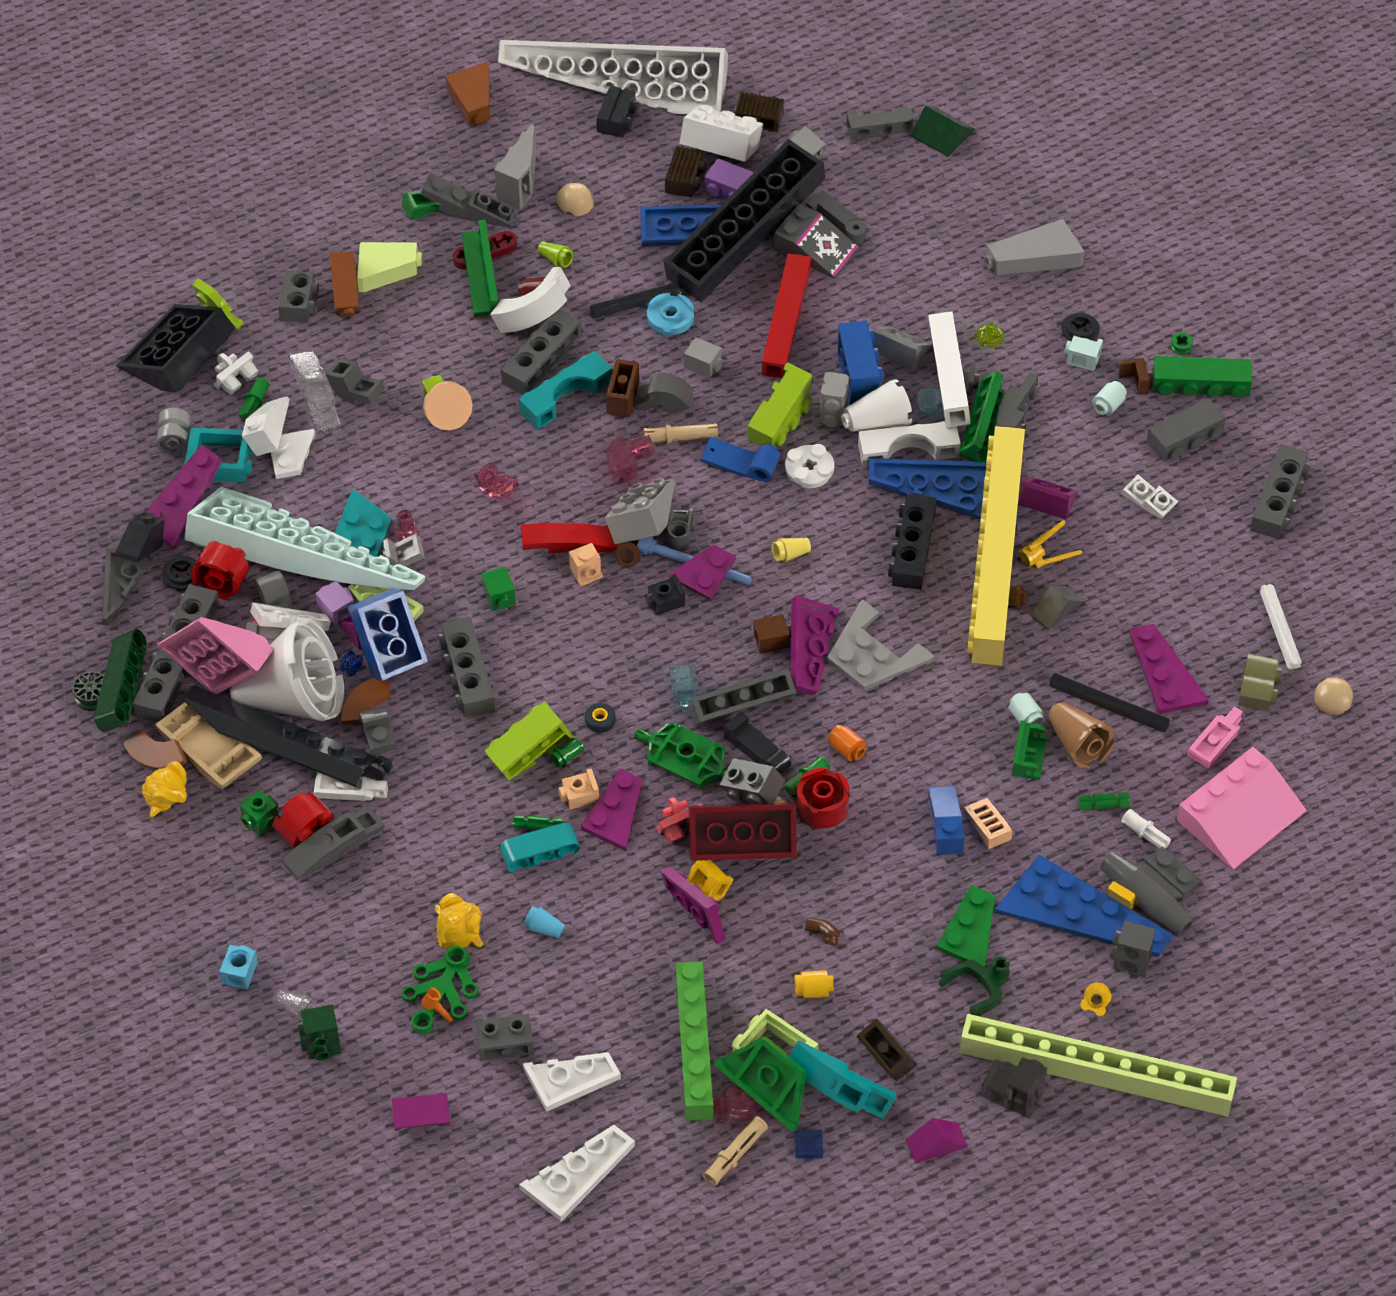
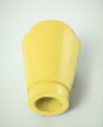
(789, 548)

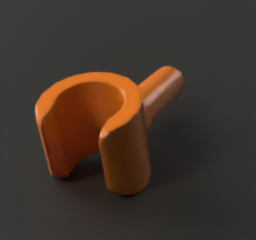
(430, 1001)

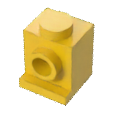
(710, 879)

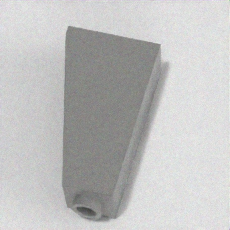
(1035, 250)

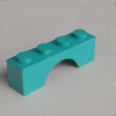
(587, 374)

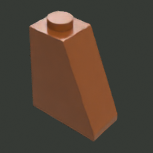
(471, 92)
(344, 283)

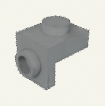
(405, 551)

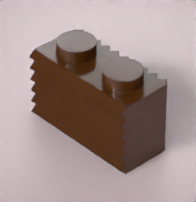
(622, 388)

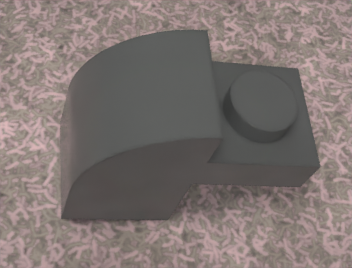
(350, 383)
(668, 391)
(273, 590)
(377, 730)

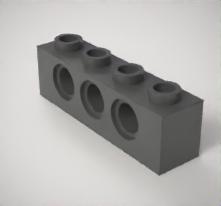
(540, 352)
(1279, 492)
(467, 667)
(741, 697)

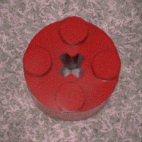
(217, 565)
(822, 798)
(302, 818)

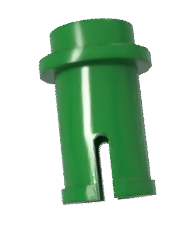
(562, 755)

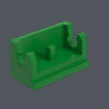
(1029, 751)

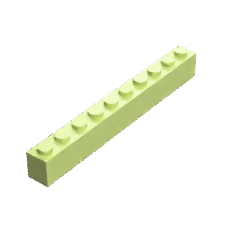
(1100, 1065)

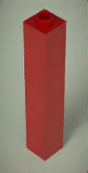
(786, 315)

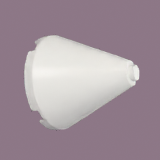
(296, 676)

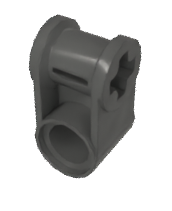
(679, 528)

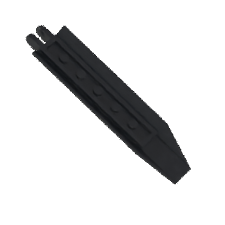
(286, 739)

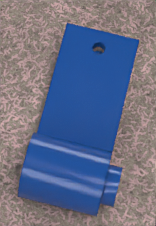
(742, 461)

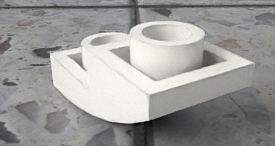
(1152, 500)

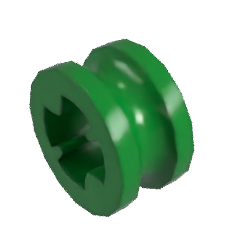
(1181, 350)

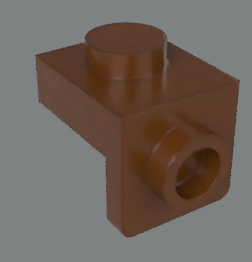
(1138, 369)

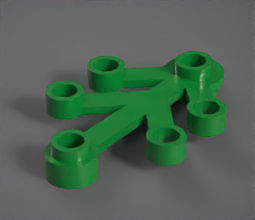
(443, 985)

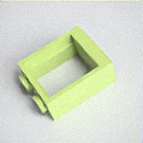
(775, 1025)

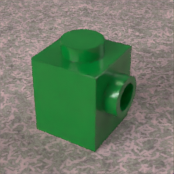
(498, 588)

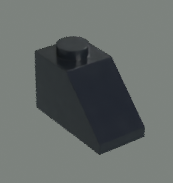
(141, 537)

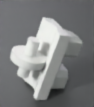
(242, 366)

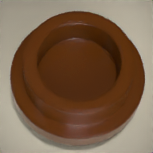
(627, 554)
(1018, 597)

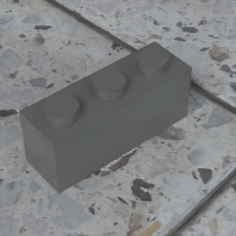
(1186, 430)

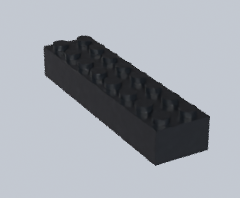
(744, 220)

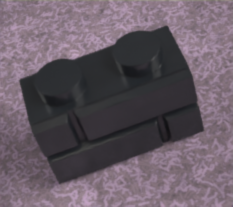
(616, 111)

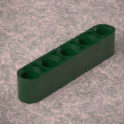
(120, 680)

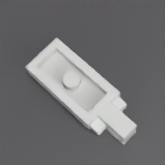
(330, 788)

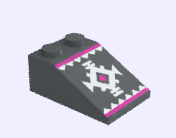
(812, 235)

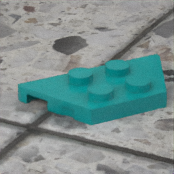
(364, 524)

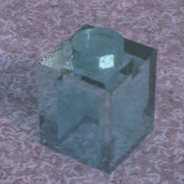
(683, 684)

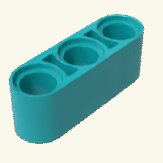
(538, 846)

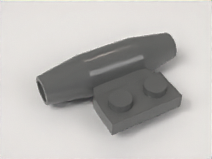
(1156, 886)

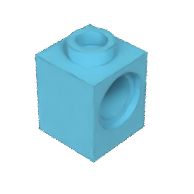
(238, 976)

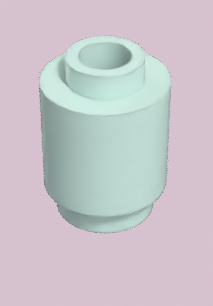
(1109, 398)
(1026, 709)

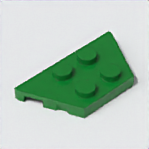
(768, 1078)

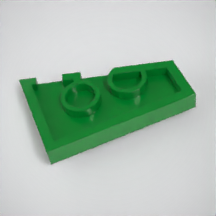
(969, 928)

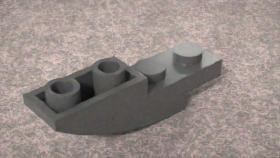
(467, 205)
(1015, 403)
(331, 840)

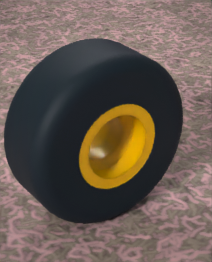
(600, 725)

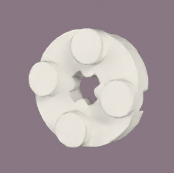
(813, 454)

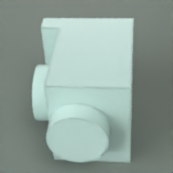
(1083, 352)

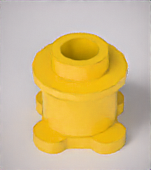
(1096, 1005)

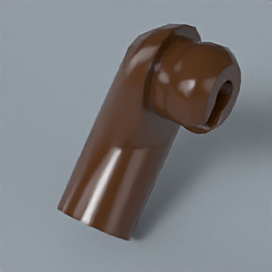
(824, 927)

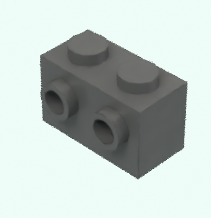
(752, 782)
(504, 1037)

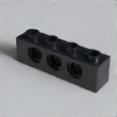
(913, 541)

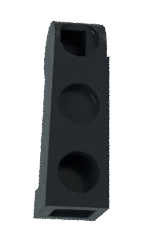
(755, 744)

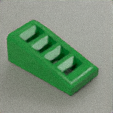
(414, 208)

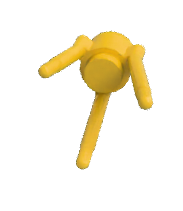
(1034, 551)

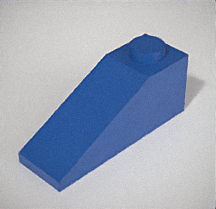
(946, 820)

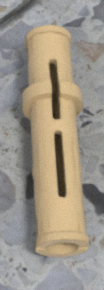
(680, 433)
(728, 1159)

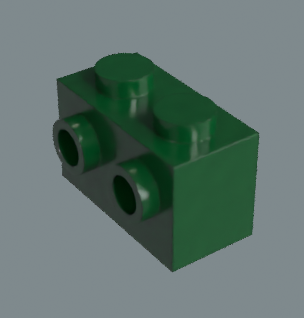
(319, 1032)

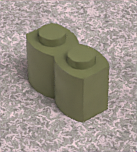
(1258, 682)

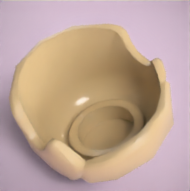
(575, 199)
(1333, 696)

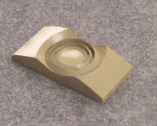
(213, 754)

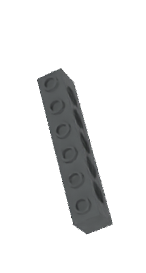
(147, 704)

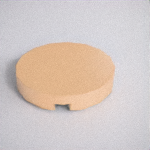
(447, 405)

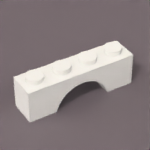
(933, 438)

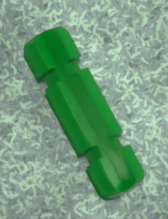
(1104, 801)
(534, 822)

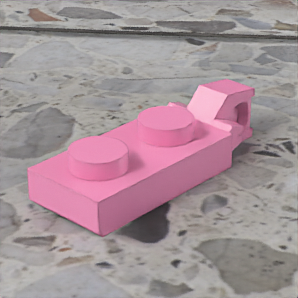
(1215, 738)

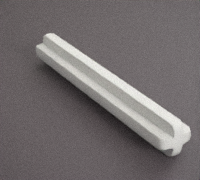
(1280, 626)

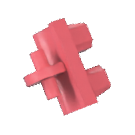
(671, 825)

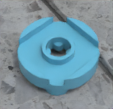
(674, 324)

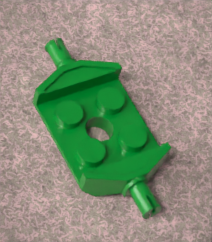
(700, 767)

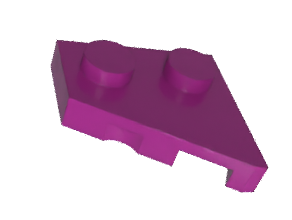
(705, 571)

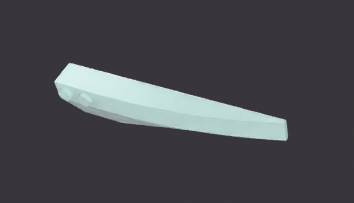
(290, 543)

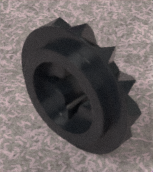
(1079, 320)
(181, 564)

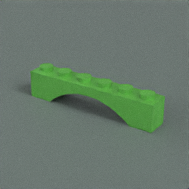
(694, 1041)

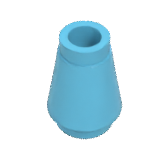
(543, 922)

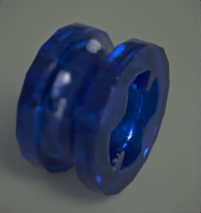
(351, 663)

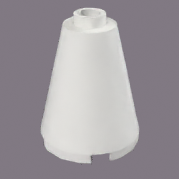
(879, 409)

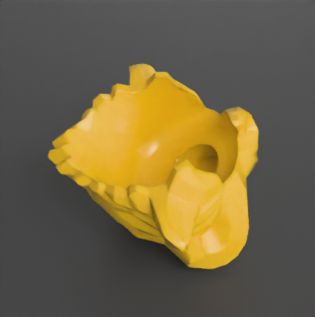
(165, 788)
(458, 922)

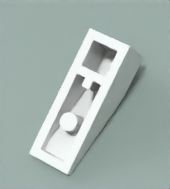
(265, 426)

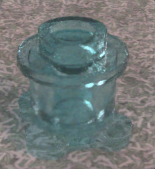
(928, 402)

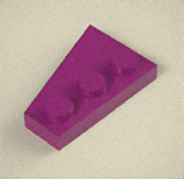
(615, 810)
(691, 897)

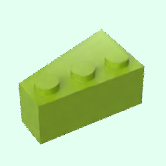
(783, 409)
(528, 740)

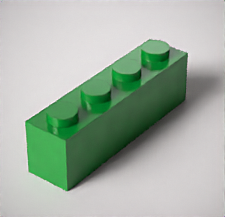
(1202, 376)

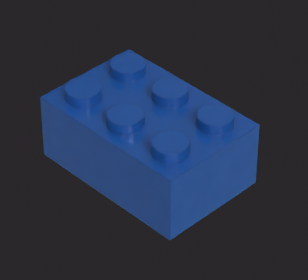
(858, 359)
(387, 634)

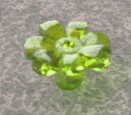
(989, 335)

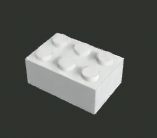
(721, 132)

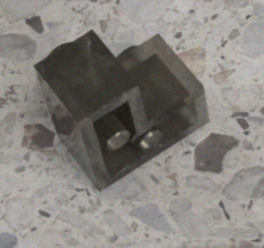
(1015, 1087)

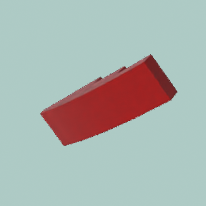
(566, 537)

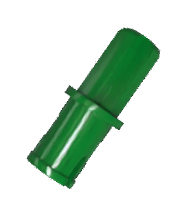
(254, 398)
(792, 784)

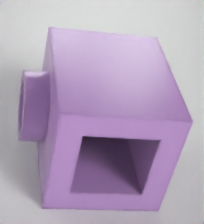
(334, 602)

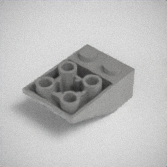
(516, 171)
(641, 511)

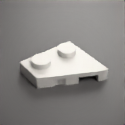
(292, 453)

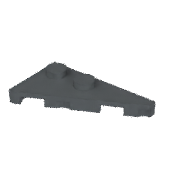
(119, 581)

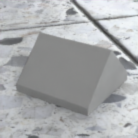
(900, 346)

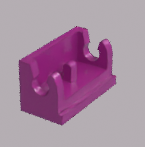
(421, 1111)

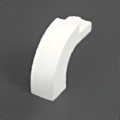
(534, 307)

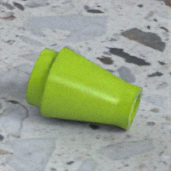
(557, 254)

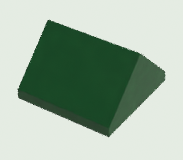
(940, 130)

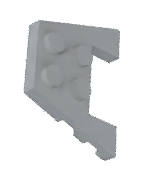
(866, 659)

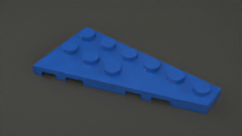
(954, 483)
(1068, 904)

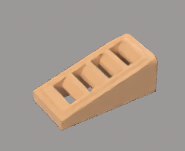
(990, 839)

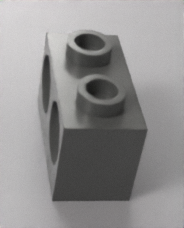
(297, 296)
(1133, 948)

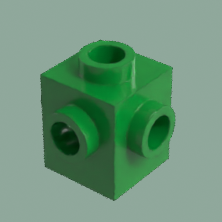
(259, 812)

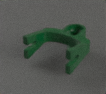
(990, 977)

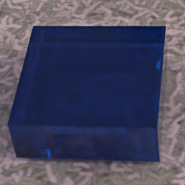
(808, 1144)

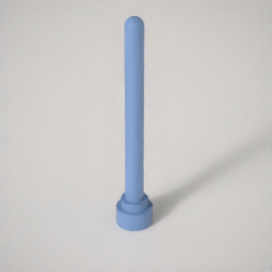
(650, 546)

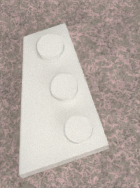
(282, 617)

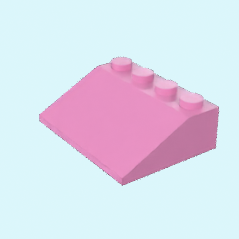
(217, 652)
(1241, 808)

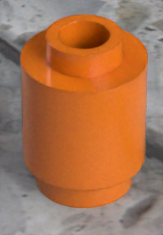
(847, 742)

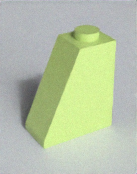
(386, 263)

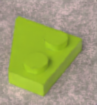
(211, 298)

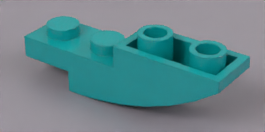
(840, 1084)

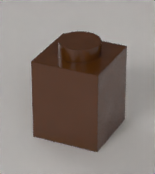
(771, 633)

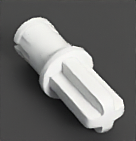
(1145, 829)

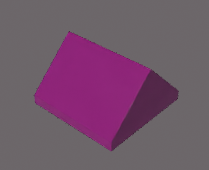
(1047, 497)

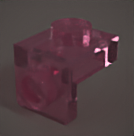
(494, 483)
(734, 1104)

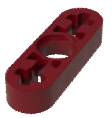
(497, 239)

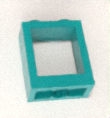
(226, 437)

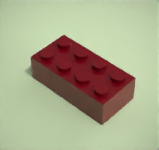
(742, 831)

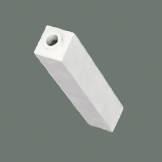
(949, 369)

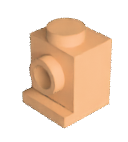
(585, 564)
(579, 790)

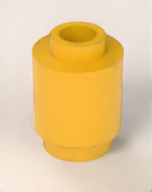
(813, 984)

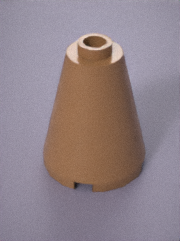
(1081, 734)

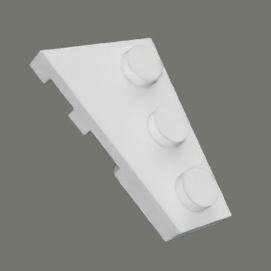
(570, 1079)

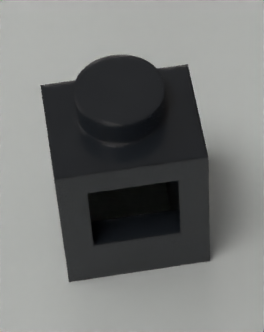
(666, 595)

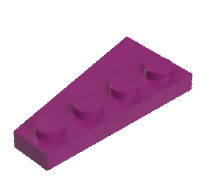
(184, 493)
(809, 641)
(1165, 673)

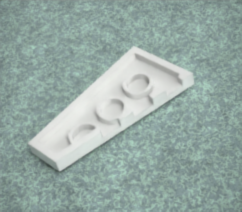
(574, 1177)

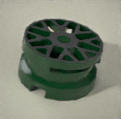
(85, 690)

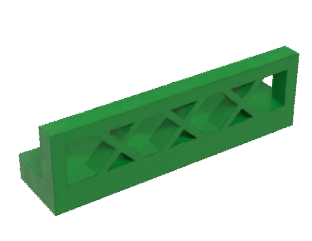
(480, 270)
(983, 418)

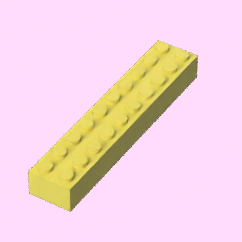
(995, 546)

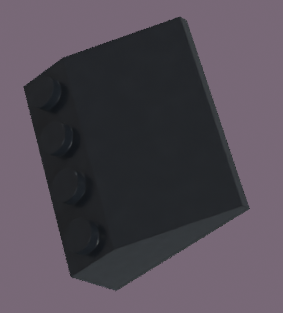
(177, 346)

